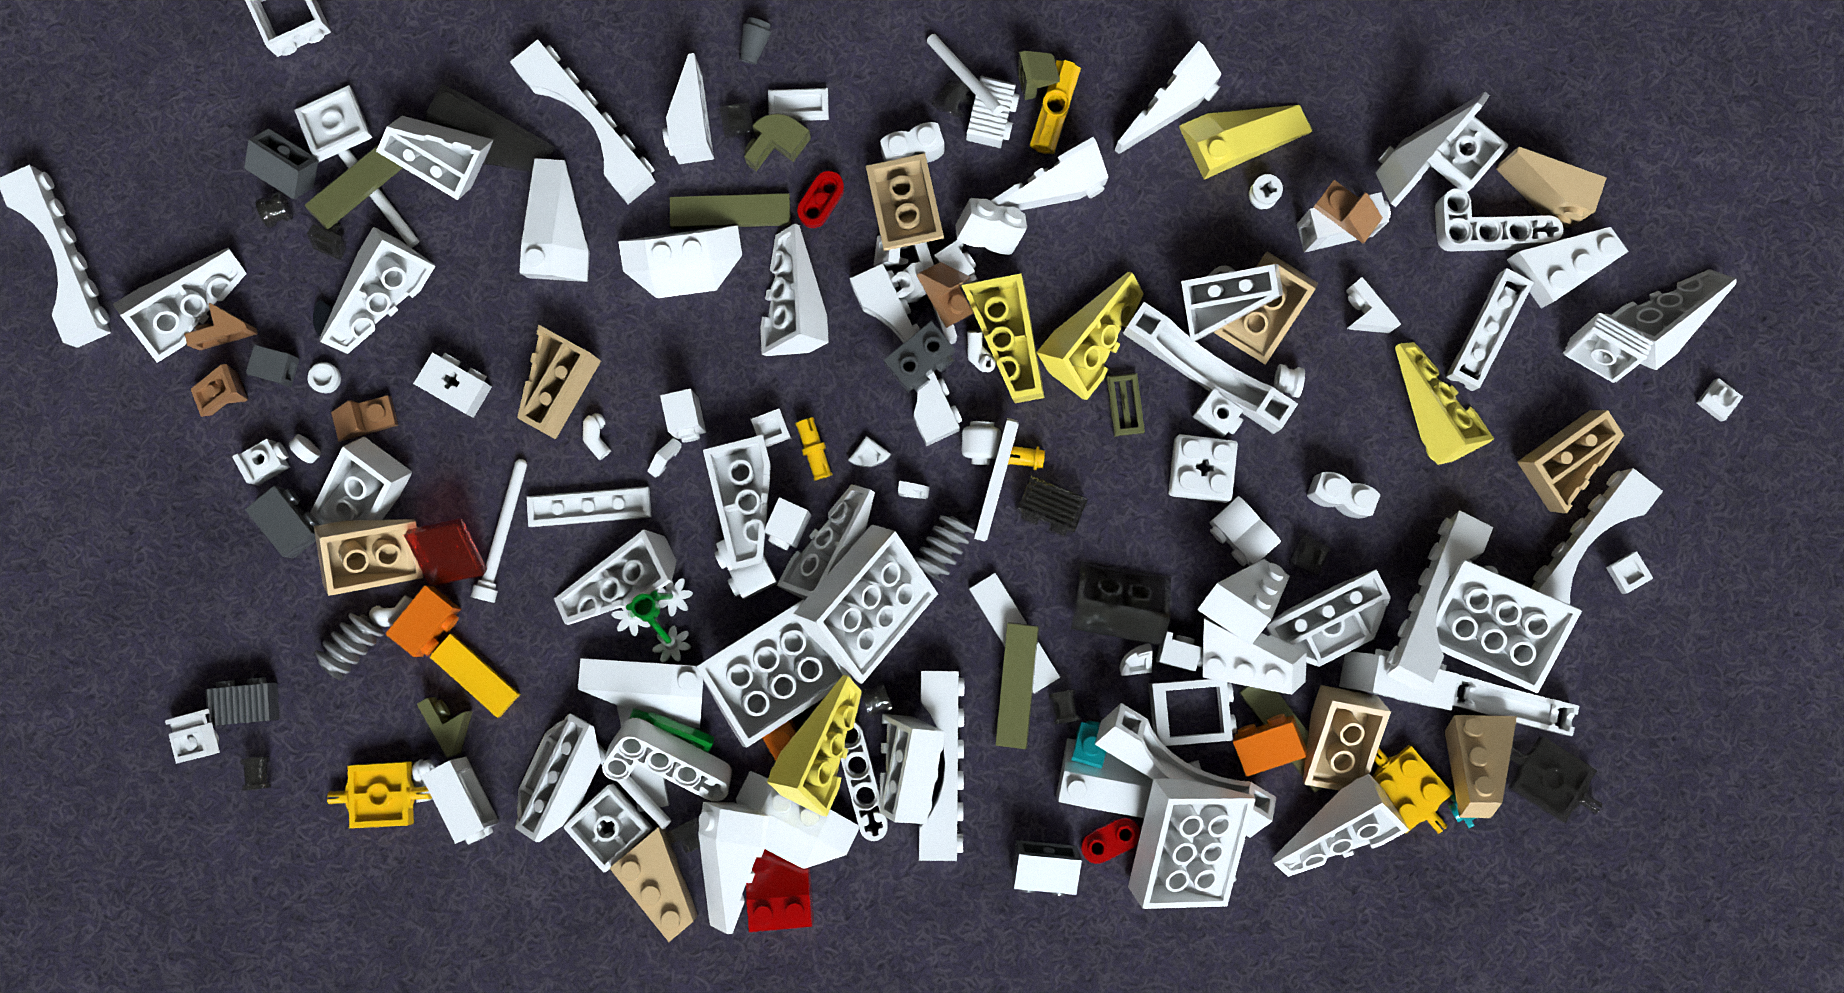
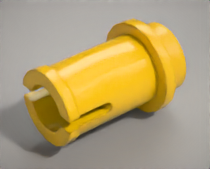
(1028, 457)

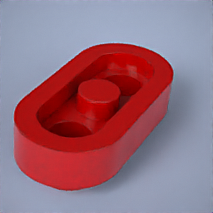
(818, 199)
(1109, 838)

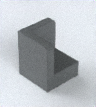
(272, 365)

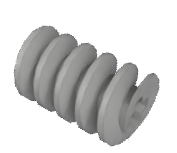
(943, 546)
(348, 645)

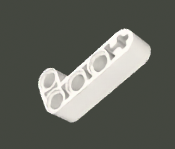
(1497, 227)
(667, 756)
(864, 779)

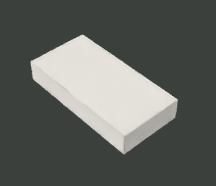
(800, 103)

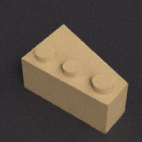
(555, 382)
(1570, 458)
(1479, 761)
(657, 884)

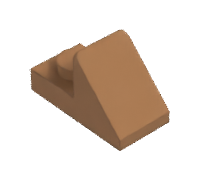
(1348, 211)
(943, 290)
(225, 330)
(217, 390)
(363, 418)

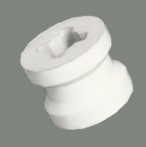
(1262, 197)
(1289, 380)

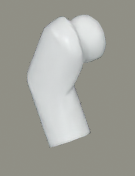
(977, 353)
(591, 435)
(387, 616)
(419, 768)

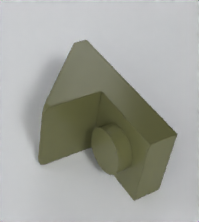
(1036, 71)
(448, 732)

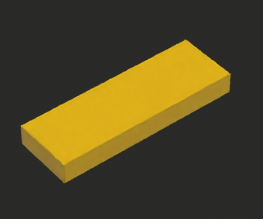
(474, 675)

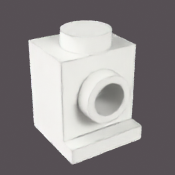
(953, 257)
(1208, 415)
(273, 464)
(1180, 652)

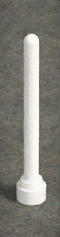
(485, 588)

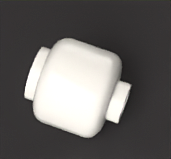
(981, 442)

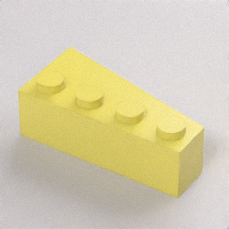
(1007, 327)

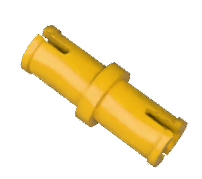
(813, 449)

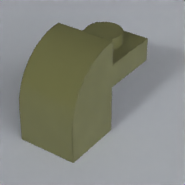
(777, 133)

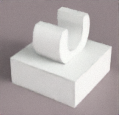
(889, 257)
(909, 282)
(1719, 399)
(771, 427)
(1629, 572)

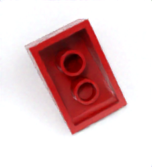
(779, 895)

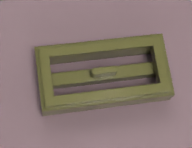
(1125, 406)

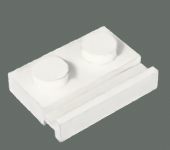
(192, 736)

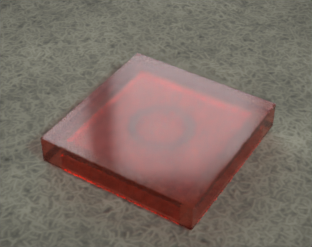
(445, 552)

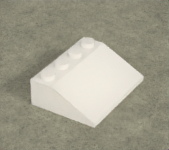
(866, 602)
(1502, 625)
(769, 676)
(1189, 845)

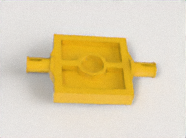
(1412, 787)
(379, 795)

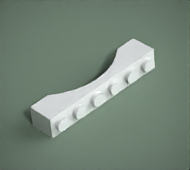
(546, 77)
(879, 299)
(76, 306)
(1173, 346)
(1626, 498)
(1419, 651)
(1134, 742)
(939, 836)

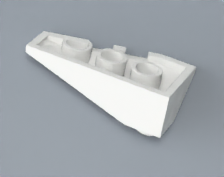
(178, 302)
(649, 687)
(1110, 789)
(729, 844)

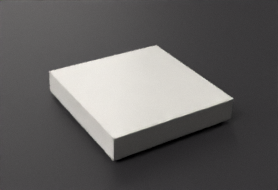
(333, 123)

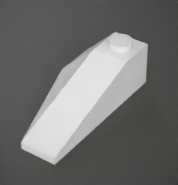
(1189, 85)
(1412, 157)
(1072, 177)
(553, 232)
(376, 283)
(796, 308)
(1676, 315)
(741, 489)
(830, 544)
(633, 569)
(1351, 819)

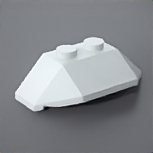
(682, 261)
(1334, 619)
(557, 778)
(795, 830)

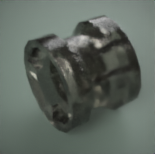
(274, 209)
(876, 699)

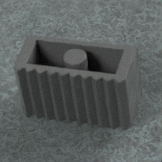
(242, 703)

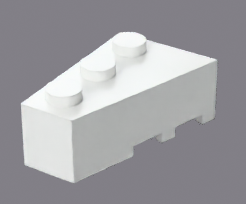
(435, 153)
(1566, 263)
(1226, 297)
(1246, 599)
(1263, 665)
(1369, 674)
(911, 768)

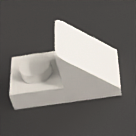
(1377, 315)

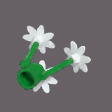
(645, 610)

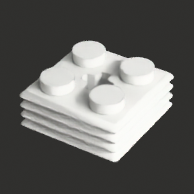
(1482, 151)
(1608, 347)
(1187, 480)
(588, 827)

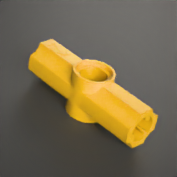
(1051, 123)

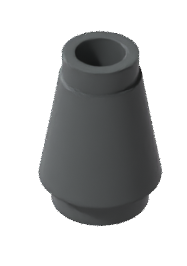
(754, 39)

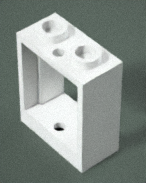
(291, 40)
(1320, 232)
(1160, 714)
(461, 800)

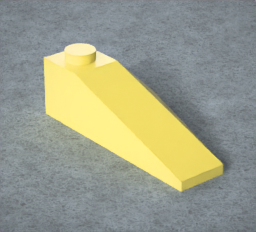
(1233, 137)
(1082, 344)
(1441, 420)
(811, 759)

